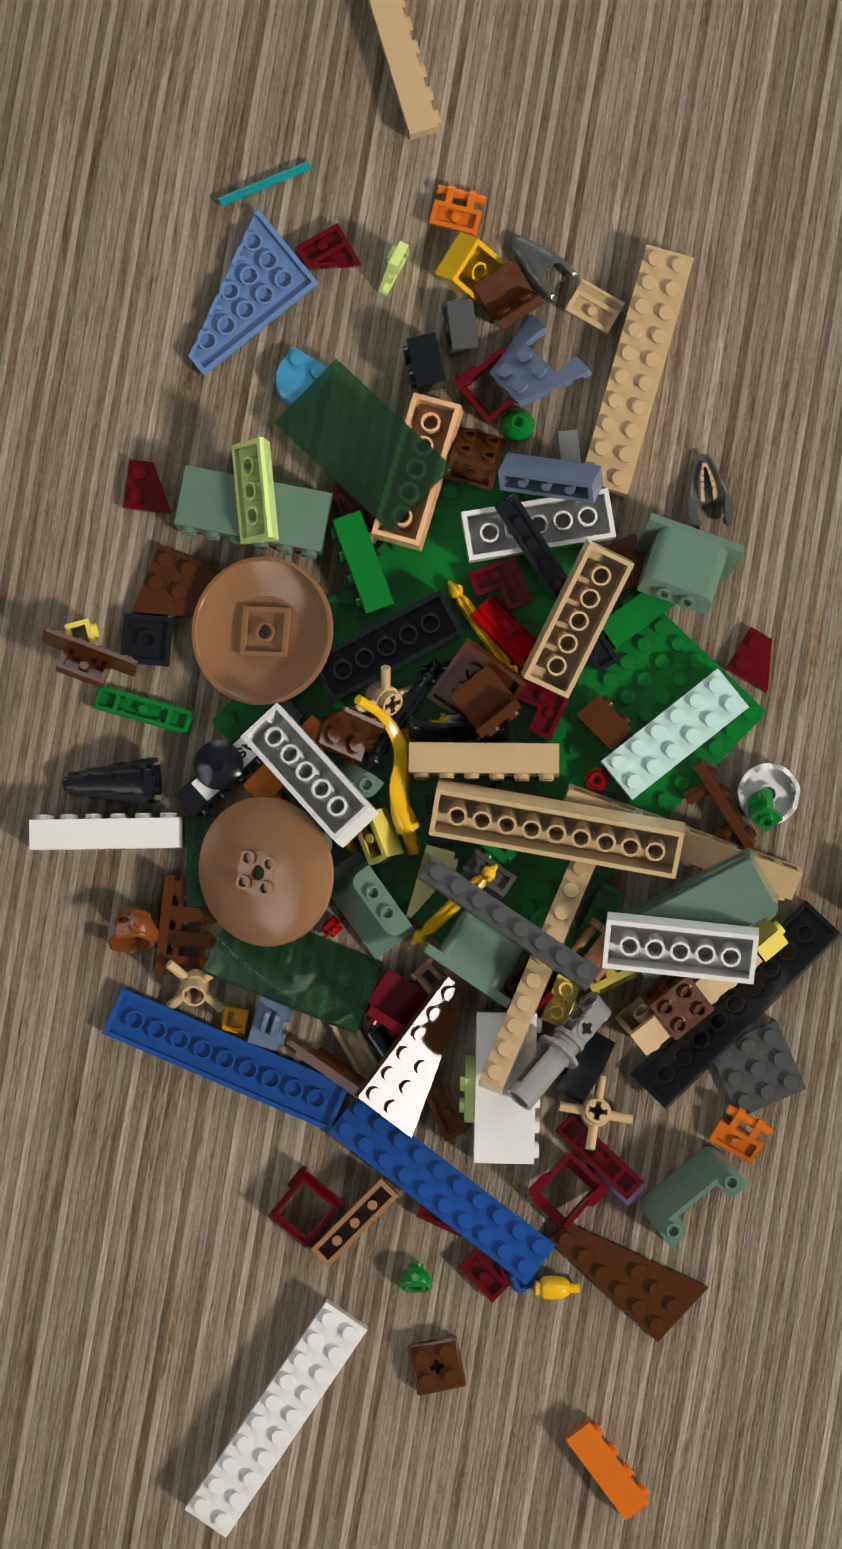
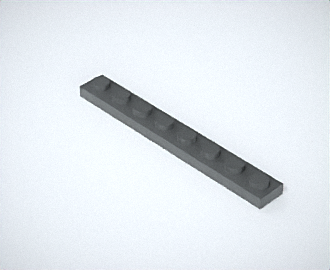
(509, 924)

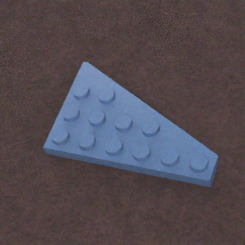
(257, 289)

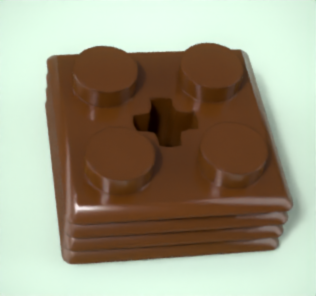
(427, 1378)

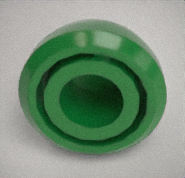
(517, 424)
(415, 1279)

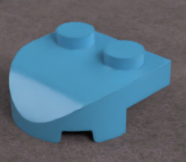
(296, 374)

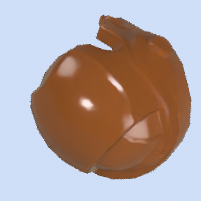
(134, 931)

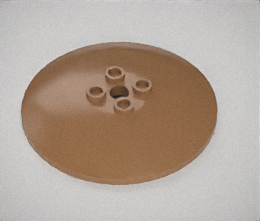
(230, 626)
(295, 869)

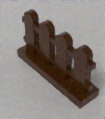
(177, 937)

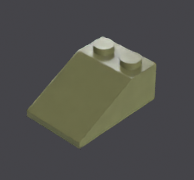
(421, 890)

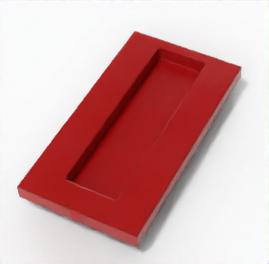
(504, 630)

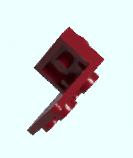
(394, 1002)

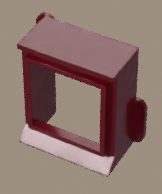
(471, 376)
(304, 1176)
(597, 1191)

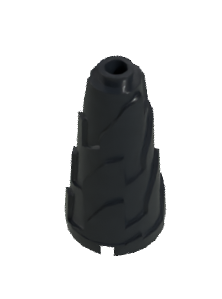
(121, 782)

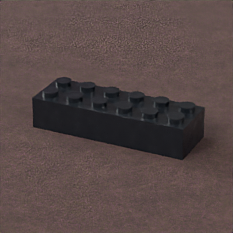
(390, 642)

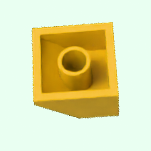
(466, 264)

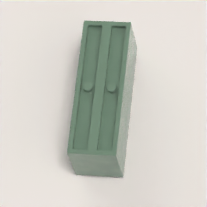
(210, 508)
(723, 894)

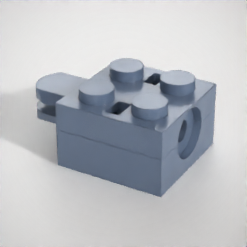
(269, 1024)

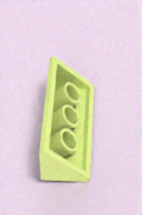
(255, 491)

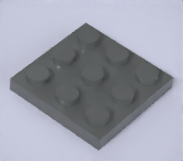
(759, 1069)

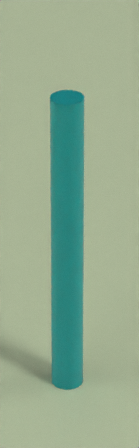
(265, 183)

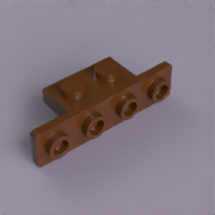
(86, 660)

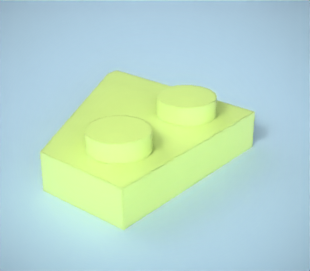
(396, 259)
(467, 1084)

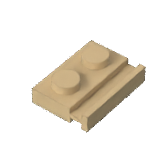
(594, 307)

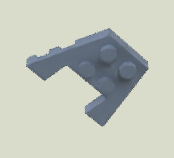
(526, 374)

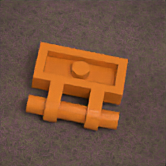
(455, 216)
(737, 1140)

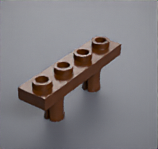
(710, 785)

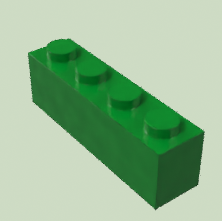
(362, 562)
(633, 617)

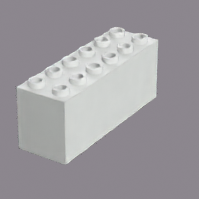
(501, 1127)

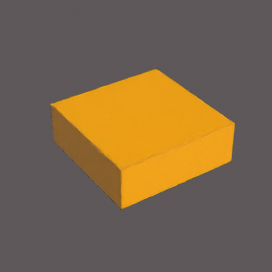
(235, 1019)

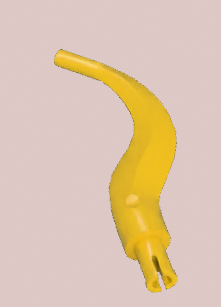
(401, 810)

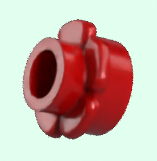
(597, 786)
(331, 927)

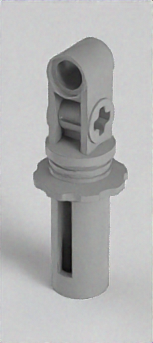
(559, 1050)

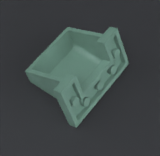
(684, 562)
(368, 905)
(477, 955)

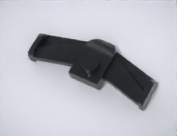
(457, 730)

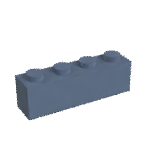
(550, 477)

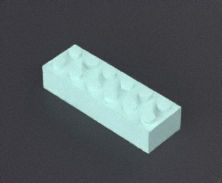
(674, 734)

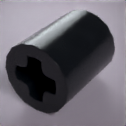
(378, 1041)

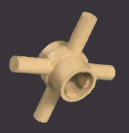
(384, 694)
(193, 987)
(588, 1117)

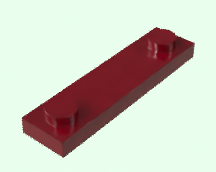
(602, 1158)

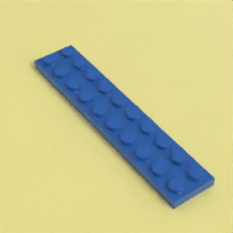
(225, 1059)
(443, 1191)

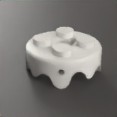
(775, 777)

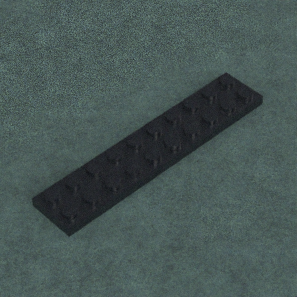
(682, 1061)

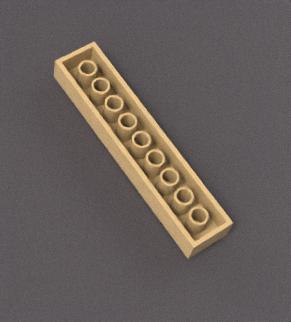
(638, 366)
(557, 828)

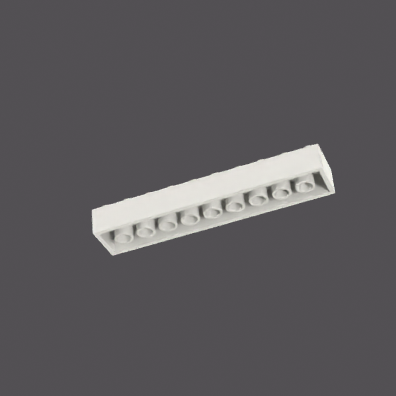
(276, 1418)

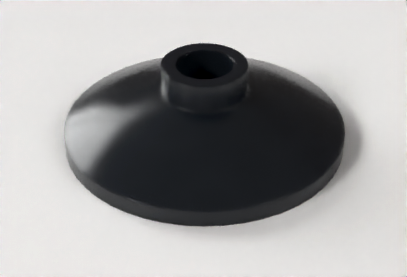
(231, 765)

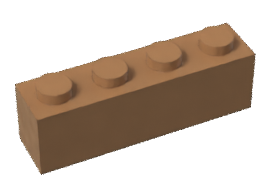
(354, 1221)

